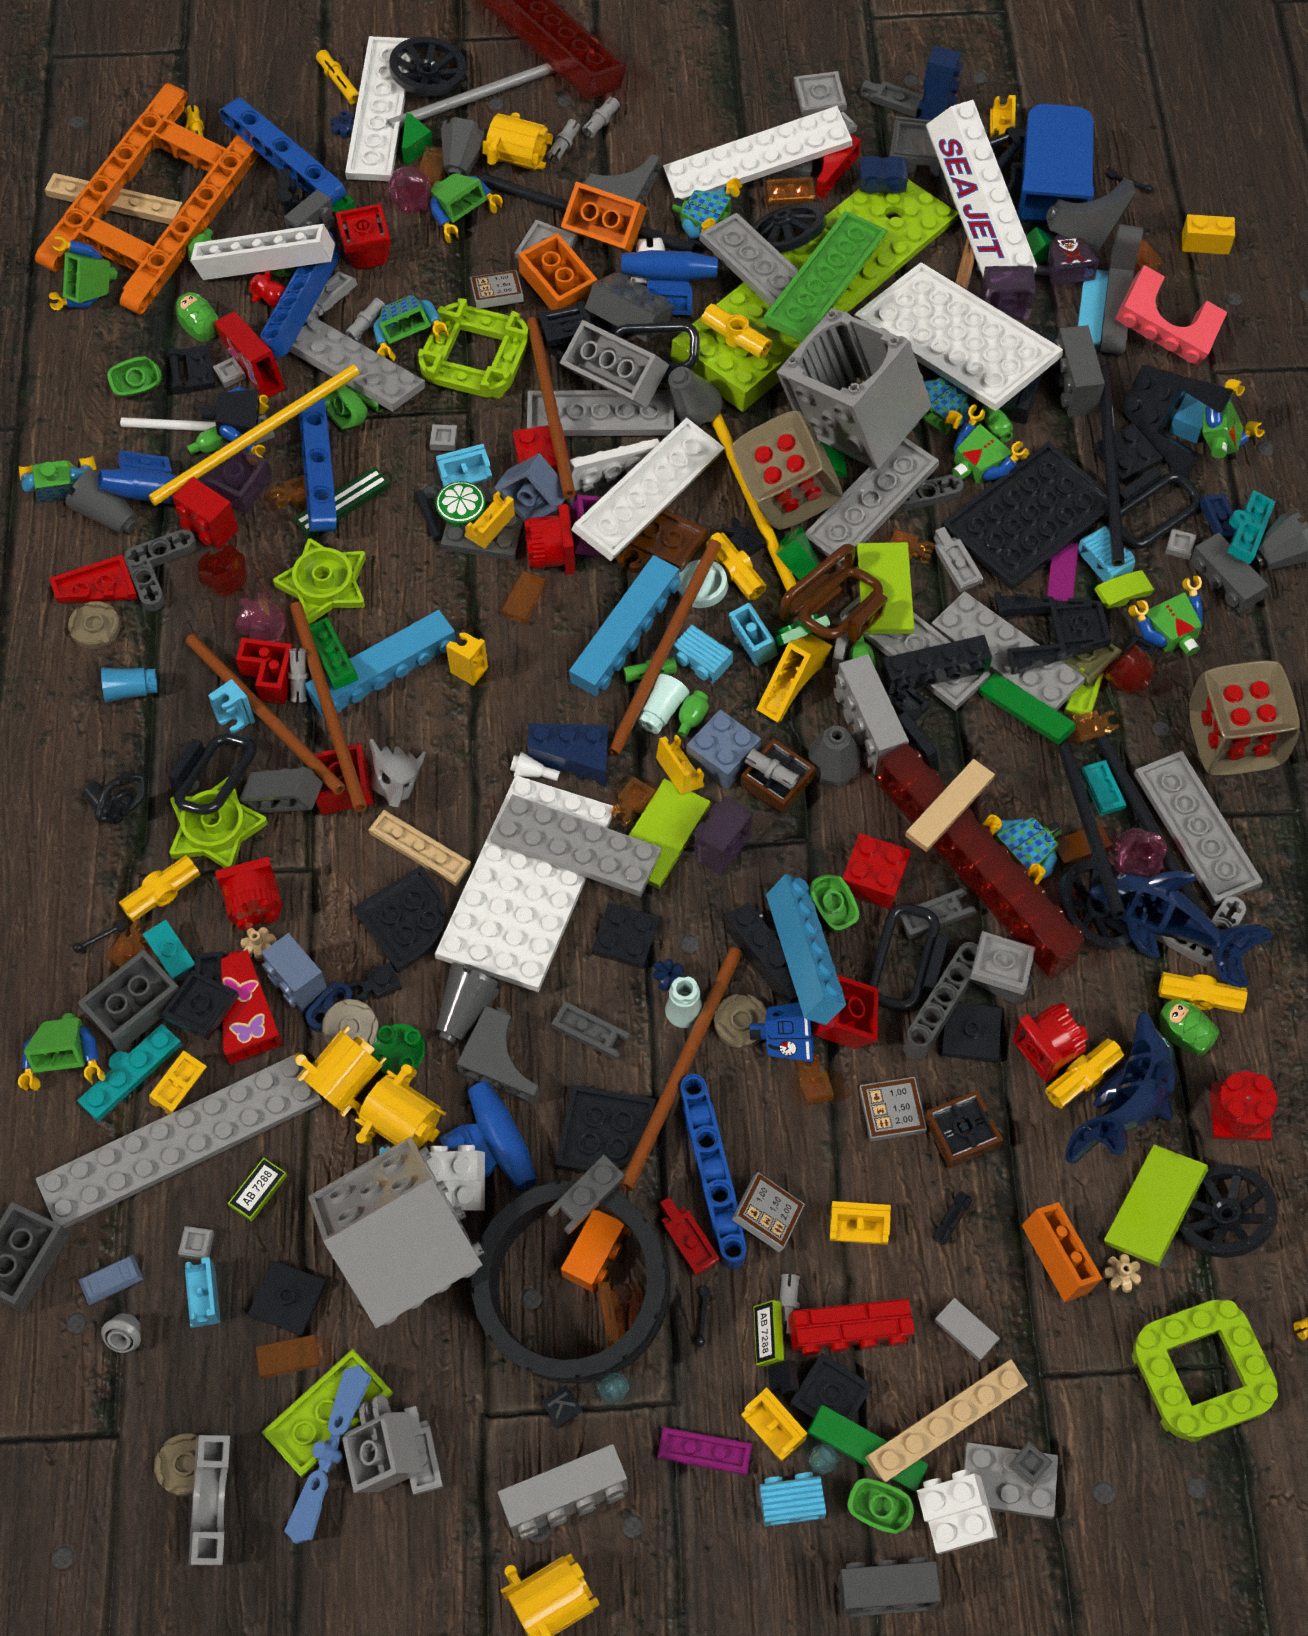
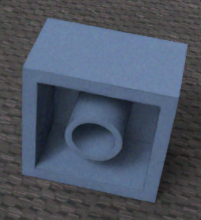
(533, 487)
(722, 749)
(293, 972)

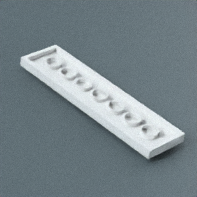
(379, 99)
(760, 153)
(647, 489)

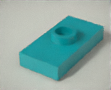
(1103, 788)
(169, 950)

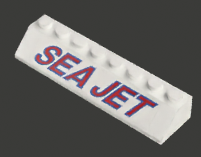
(979, 188)

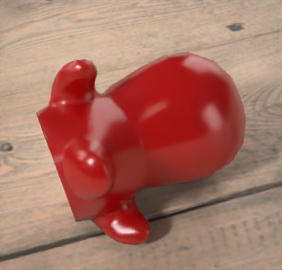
(263, 287)

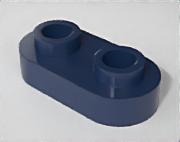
(325, 1002)

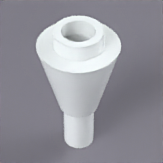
(528, 767)

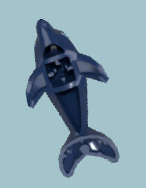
(1159, 908)
(1138, 1094)

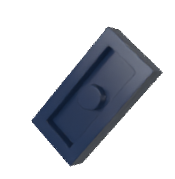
(1218, 512)

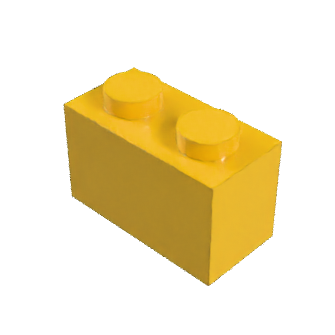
(1208, 234)

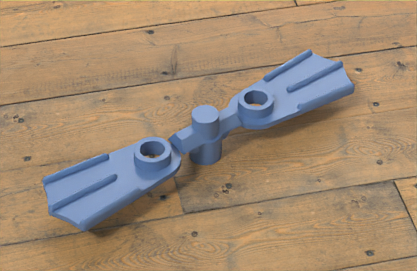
(309, 1505)

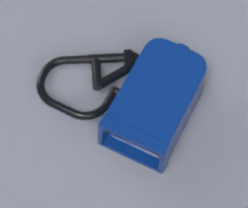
(1053, 159)

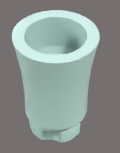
(662, 703)
(683, 1002)

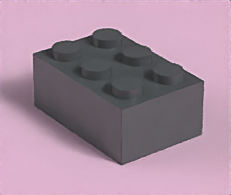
(627, 303)
(1078, 371)
(129, 1000)
(26, 1254)
(888, 1588)

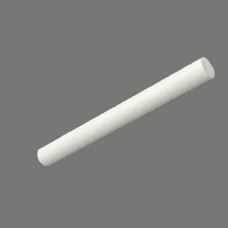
(166, 424)

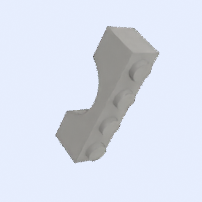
(208, 1500)

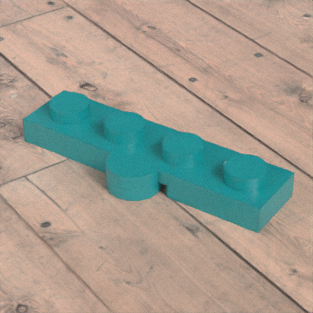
(1250, 526)
(129, 1072)

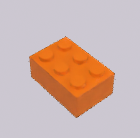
(603, 217)
(556, 273)

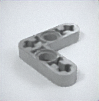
(1219, 920)

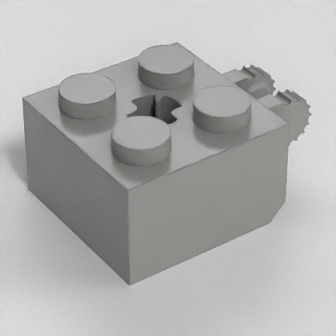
(381, 1448)

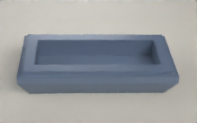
(111, 1279)

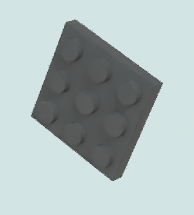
(502, 546)

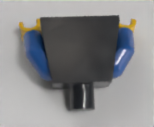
(236, 414)

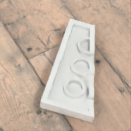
(608, 463)

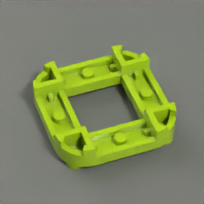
(496, 378)
(1163, 1382)

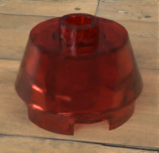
(223, 571)
(1131, 670)

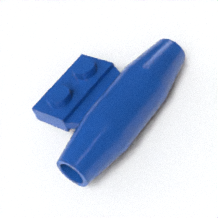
(670, 273)
(137, 476)
(494, 1135)

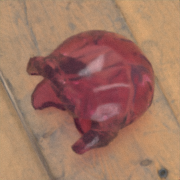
(409, 189)
(260, 618)
(1140, 852)

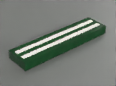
(350, 497)

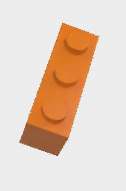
(594, 1250)
(1061, 1252)

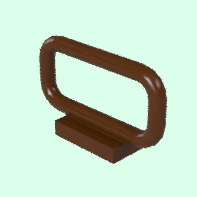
(791, 605)
(860, 619)

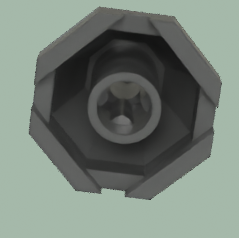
(461, 145)
(1283, 543)
(835, 757)

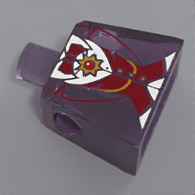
(1071, 260)

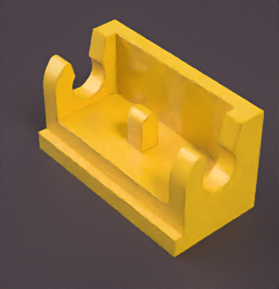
(1002, 117)
(491, 521)
(467, 661)
(678, 766)
(176, 1082)
(860, 1222)
(774, 1424)

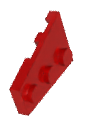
(95, 582)

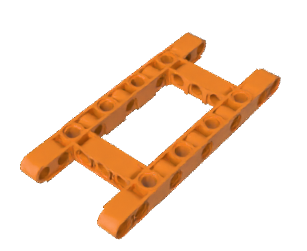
(150, 263)

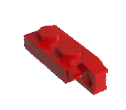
(688, 1237)

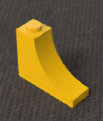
(797, 665)

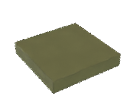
(1094, 662)

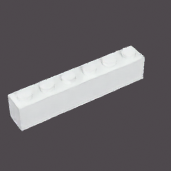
(263, 252)

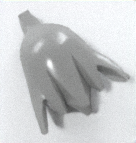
(394, 768)

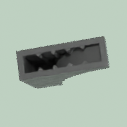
(630, 185)
(1091, 219)
(488, 1057)

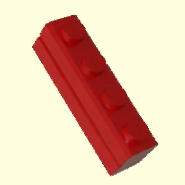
(851, 1325)

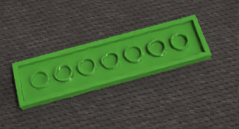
(824, 276)

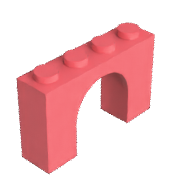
(1141, 315)

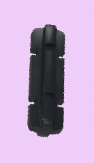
(952, 1218)

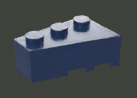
(940, 82)
(571, 749)

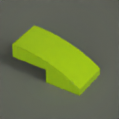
(1121, 589)

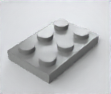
(1005, 1488)

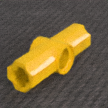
(736, 331)
(738, 568)
(159, 888)
(1203, 992)
(1084, 1073)

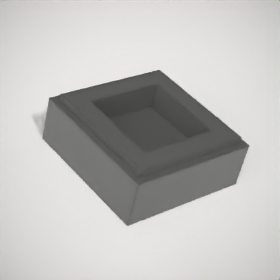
(1030, 1464)

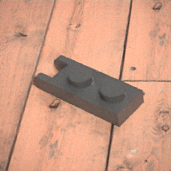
(945, 907)
(588, 1029)
(588, 1192)

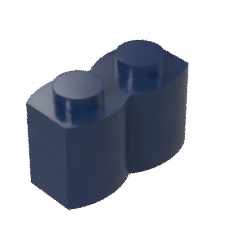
(883, 174)

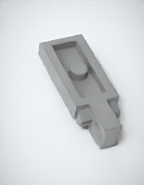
(334, 290)
(957, 561)
(430, 1478)

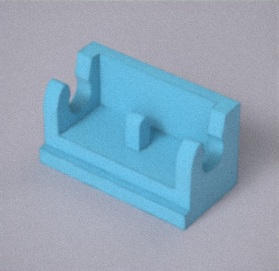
(464, 465)
(231, 703)
(202, 1293)

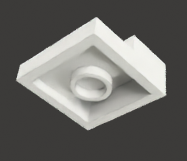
(462, 1174)
(957, 1511)

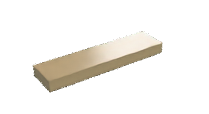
(950, 805)
(419, 847)

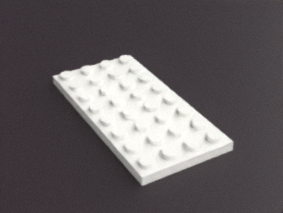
(961, 336)
(515, 903)

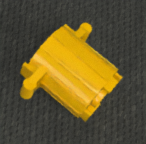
(516, 142)
(341, 1070)
(398, 1111)
(549, 1597)

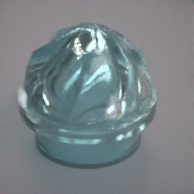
(613, 1388)
(823, 1459)

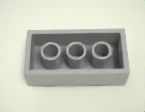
(614, 364)
(868, 710)
(564, 1492)

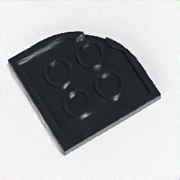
(405, 918)
(600, 1125)

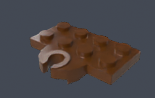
(666, 538)

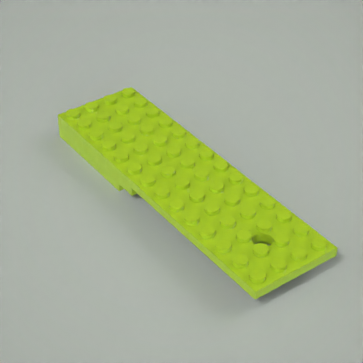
(745, 377)

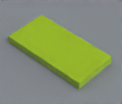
(891, 567)
(669, 824)
(1156, 1205)
(308, 1417)

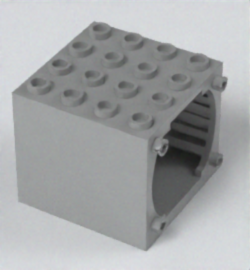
(855, 418)
(394, 1232)

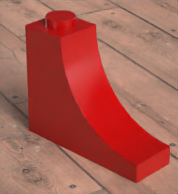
(835, 166)

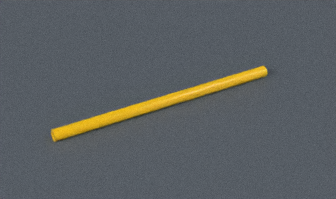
(254, 434)
(764, 526)

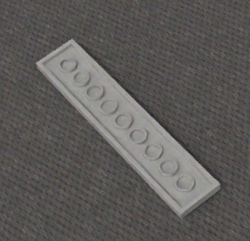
(176, 1142)

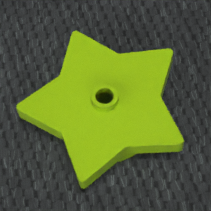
(323, 580)
(216, 834)

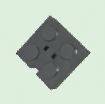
(312, 211)

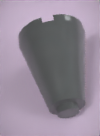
(694, 396)
(100, 505)
(464, 1001)

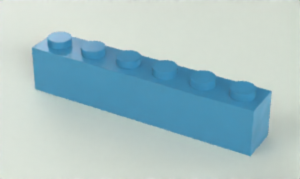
(625, 626)
(390, 660)
(805, 950)

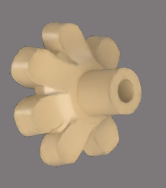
(257, 942)
(1119, 1276)

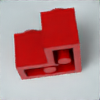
(270, 664)

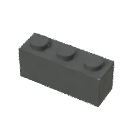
(1228, 575)
(281, 790)

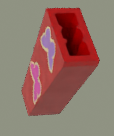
(251, 354)
(249, 1023)

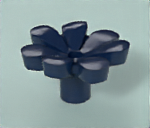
(343, 124)
(667, 972)

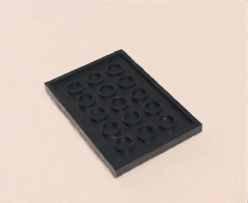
(1029, 515)

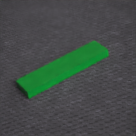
(332, 654)
(1027, 708)
(859, 1442)

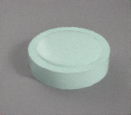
(713, 588)

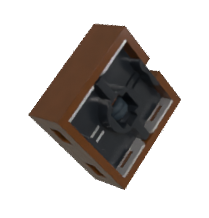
(772, 791)
(963, 1129)

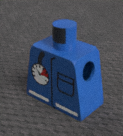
(786, 1033)

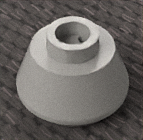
(122, 1333)

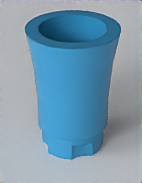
(127, 683)

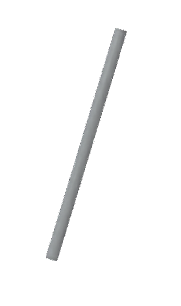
(476, 94)

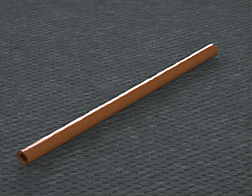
(551, 408)
(664, 648)
(328, 708)
(268, 716)
(680, 1070)

